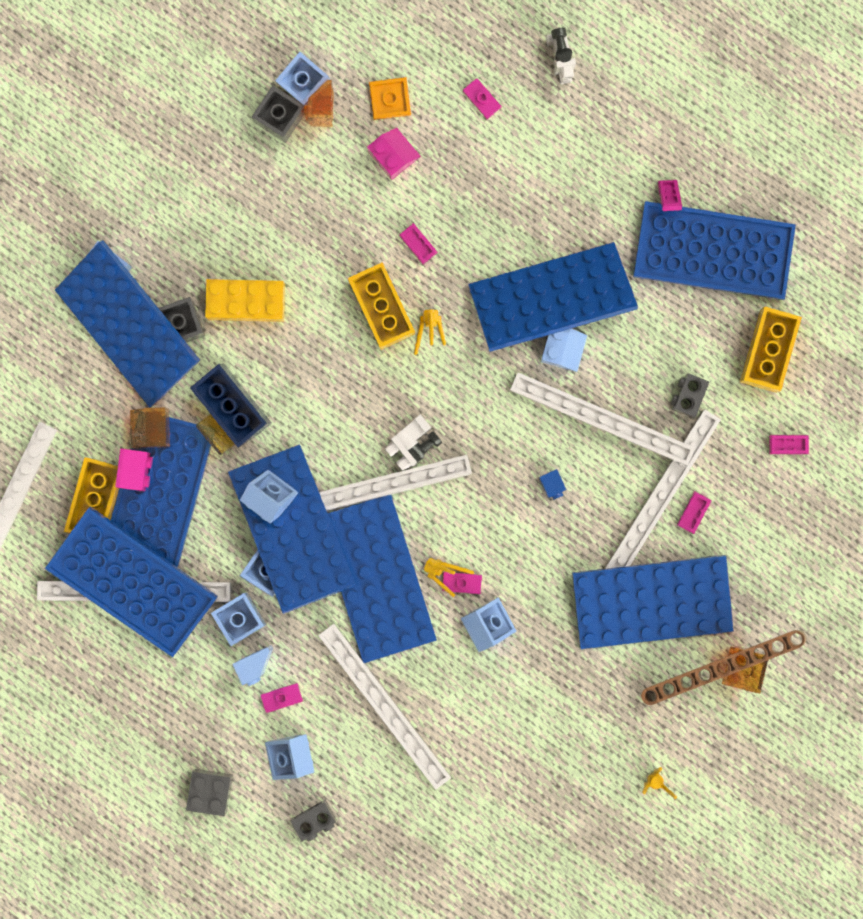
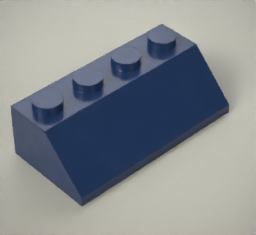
(230, 405)

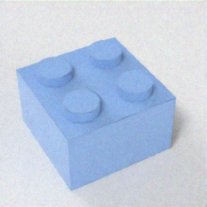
(238, 619)

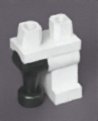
(562, 62)
(407, 443)

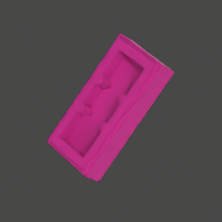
(482, 98)
(669, 195)
(418, 244)
(789, 444)
(694, 512)
(463, 582)
(281, 697)

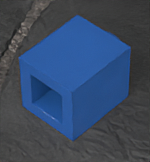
(552, 484)

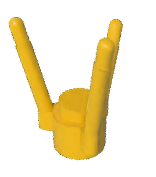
(431, 319)
(436, 567)
(656, 781)

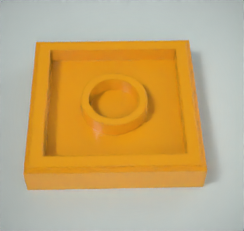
(390, 98)

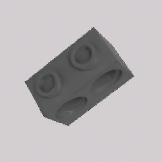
(694, 397)
(311, 817)

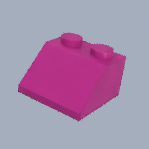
(393, 153)
(133, 470)

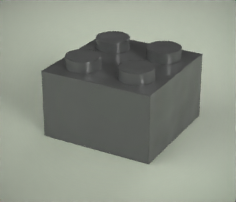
(278, 114)
(184, 319)
(209, 792)

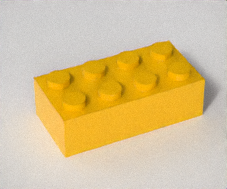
(245, 300)
(381, 306)
(770, 349)
(93, 489)

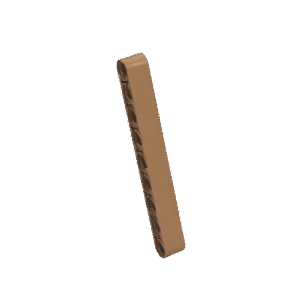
(715, 673)

